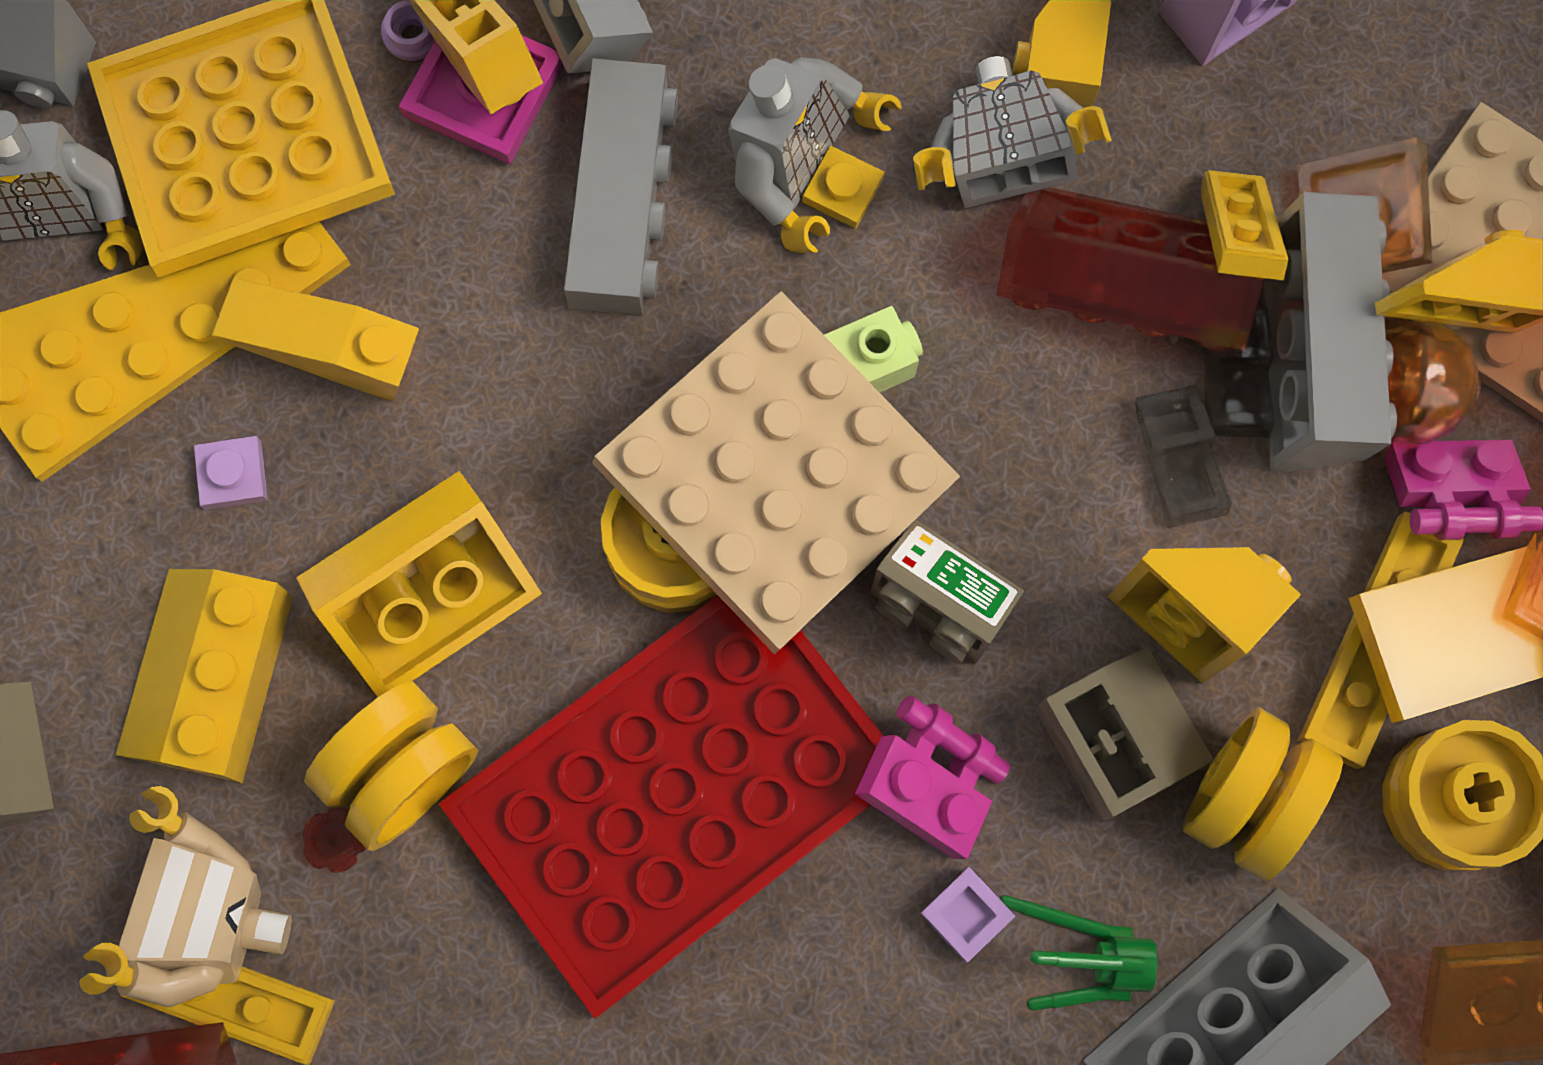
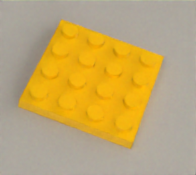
(238, 132)

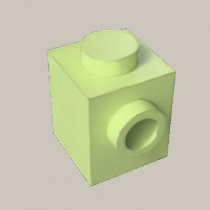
(880, 348)

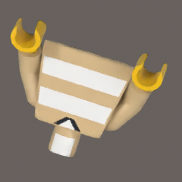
(188, 914)

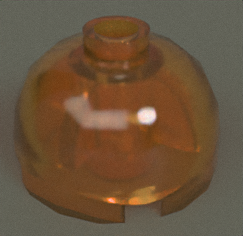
(1430, 379)

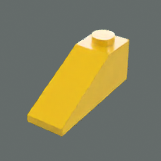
(1068, 47)
(482, 48)
(1482, 289)
(318, 336)

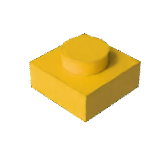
(843, 187)

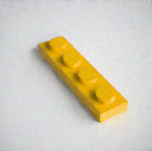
(1350, 703)

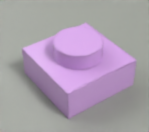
(230, 472)
(967, 915)

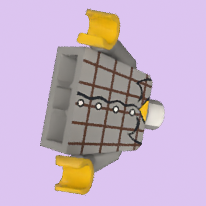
(786, 132)
(1008, 136)
(59, 189)

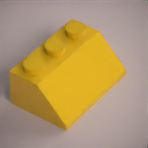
(418, 585)
(1205, 602)
(206, 672)

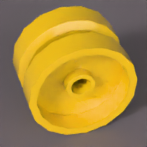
(646, 564)
(390, 765)
(1502, 790)
(1263, 794)

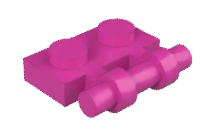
(1461, 474)
(923, 794)

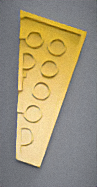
(118, 345)

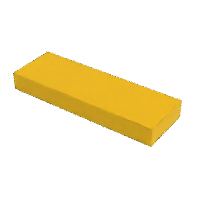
(1243, 225)
(261, 1013)

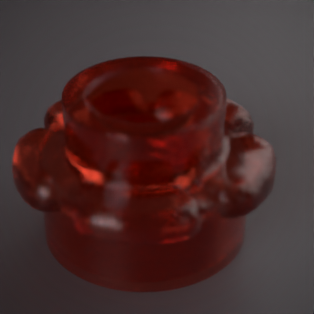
(317, 846)

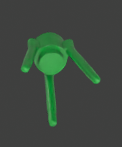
(1120, 963)

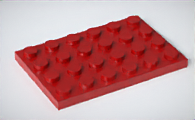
(667, 798)

